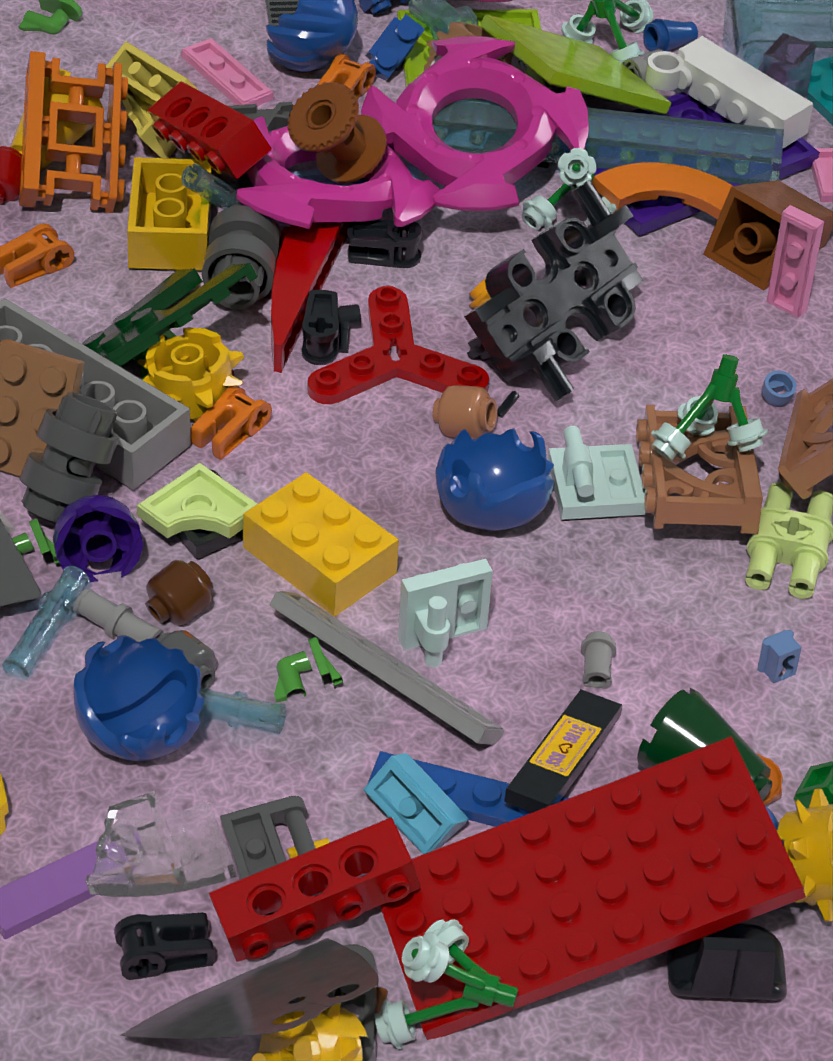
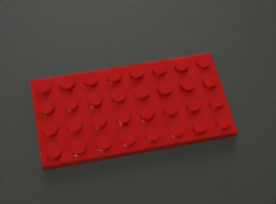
(599, 881)

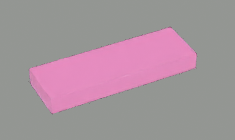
(226, 73)
(795, 261)

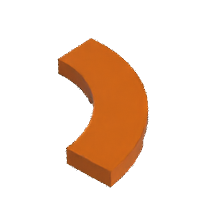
(654, 179)

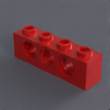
(208, 130)
(324, 870)

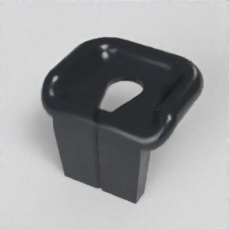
(730, 963)

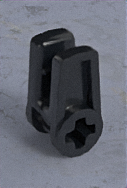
(382, 244)
(320, 328)
(164, 944)

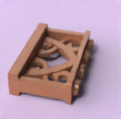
(807, 446)
(713, 504)

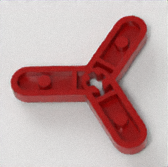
(373, 366)

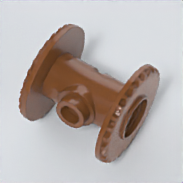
(329, 124)

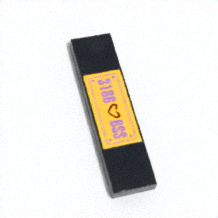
(563, 752)

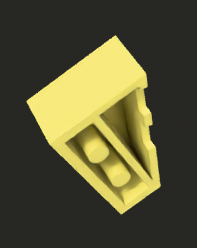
(146, 85)

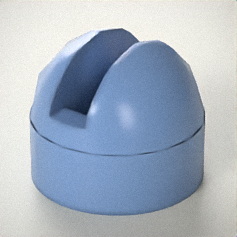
(776, 382)

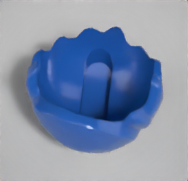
(313, 34)
(494, 479)
(137, 698)

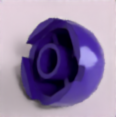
(95, 531)

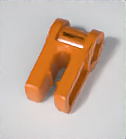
(350, 73)
(31, 255)
(230, 421)

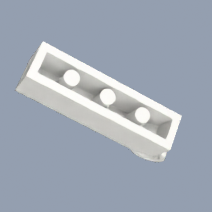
(730, 88)

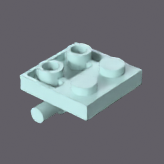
(595, 479)
(444, 607)

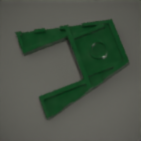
(148, 320)

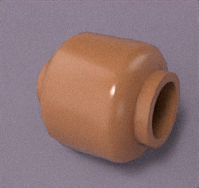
(465, 409)

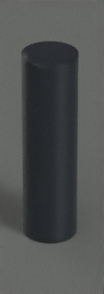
(507, 403)

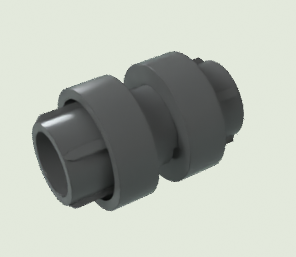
(242, 237)
(76, 440)

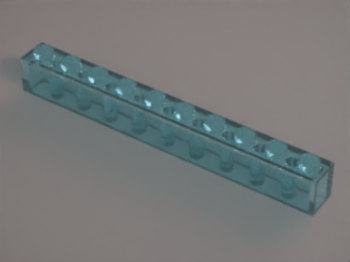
(621, 138)

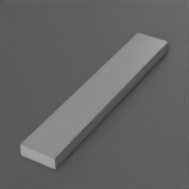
(388, 668)

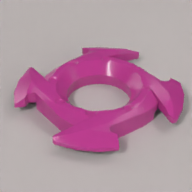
(468, 72)
(305, 201)

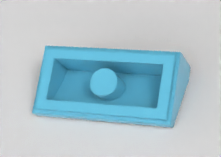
(415, 803)

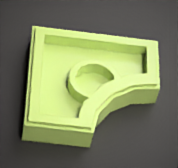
(196, 502)

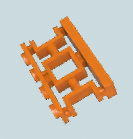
(43, 130)

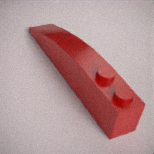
(301, 266)

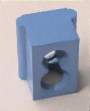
(778, 651)

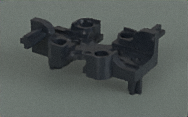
(570, 256)

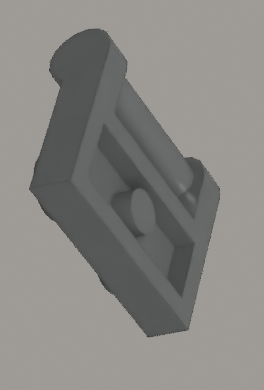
(253, 836)

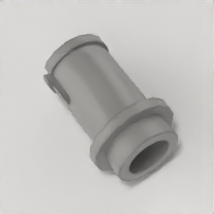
(598, 653)

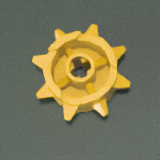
(192, 368)
(810, 848)
(324, 1038)

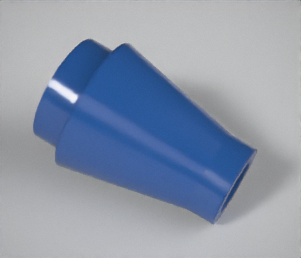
(668, 34)

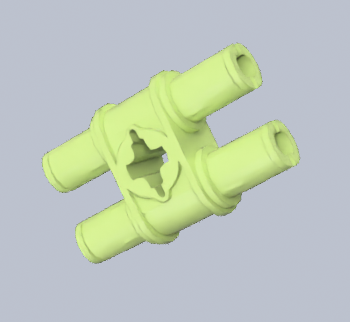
(791, 540)

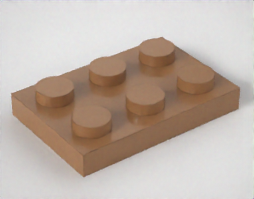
(28, 386)

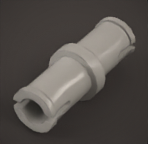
(114, 618)

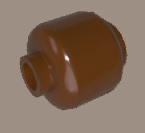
(178, 592)

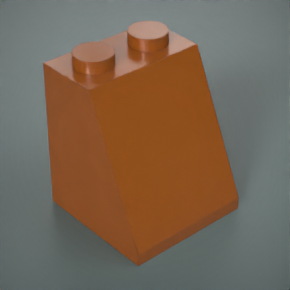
(750, 225)

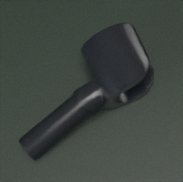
(349, 318)

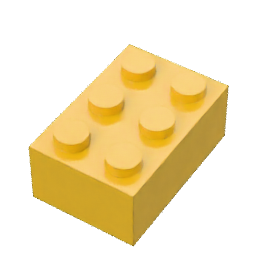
(166, 219)
(320, 543)

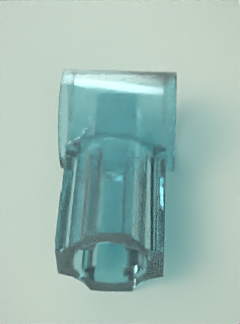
(439, 14)

